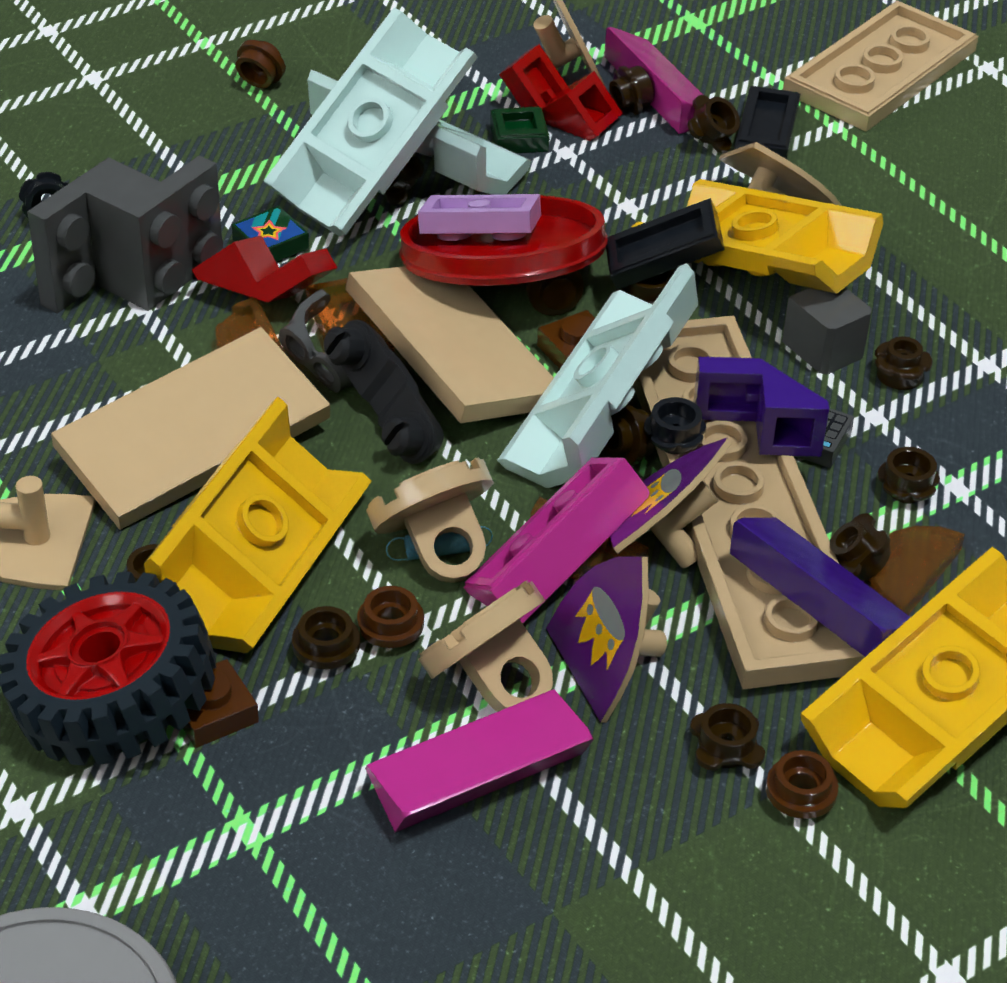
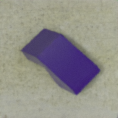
(786, 413)

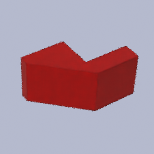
(578, 109)
(252, 270)

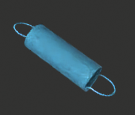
(445, 544)

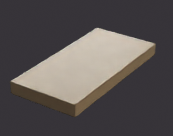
(881, 65)
(452, 343)
(183, 426)

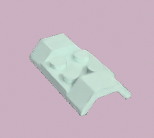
(369, 123)
(455, 151)
(596, 381)

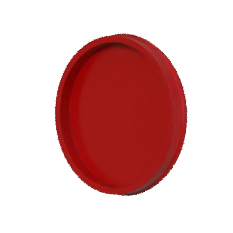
(562, 241)

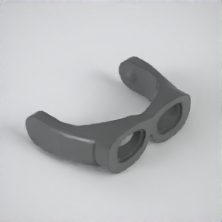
(298, 344)

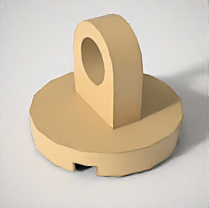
(436, 505)
(491, 641)

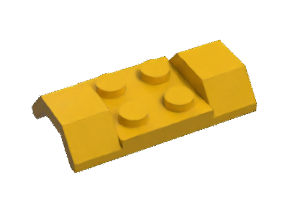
(791, 236)
(255, 531)
(922, 693)

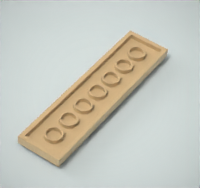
(763, 629)

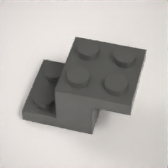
(125, 233)

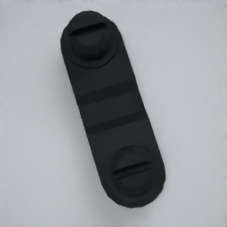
(388, 387)

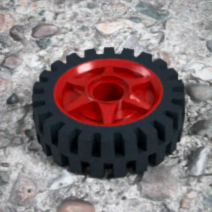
(107, 668)

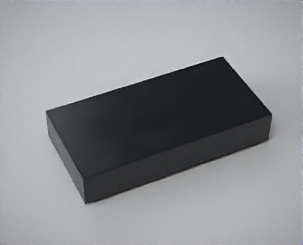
(769, 119)
(664, 244)

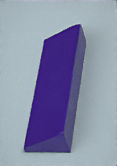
(815, 582)

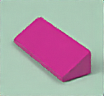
(671, 88)
(562, 532)
(477, 759)

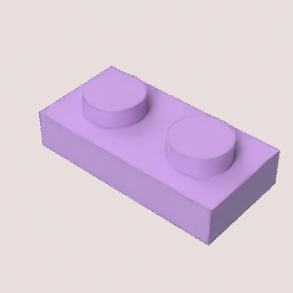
(461, 215)

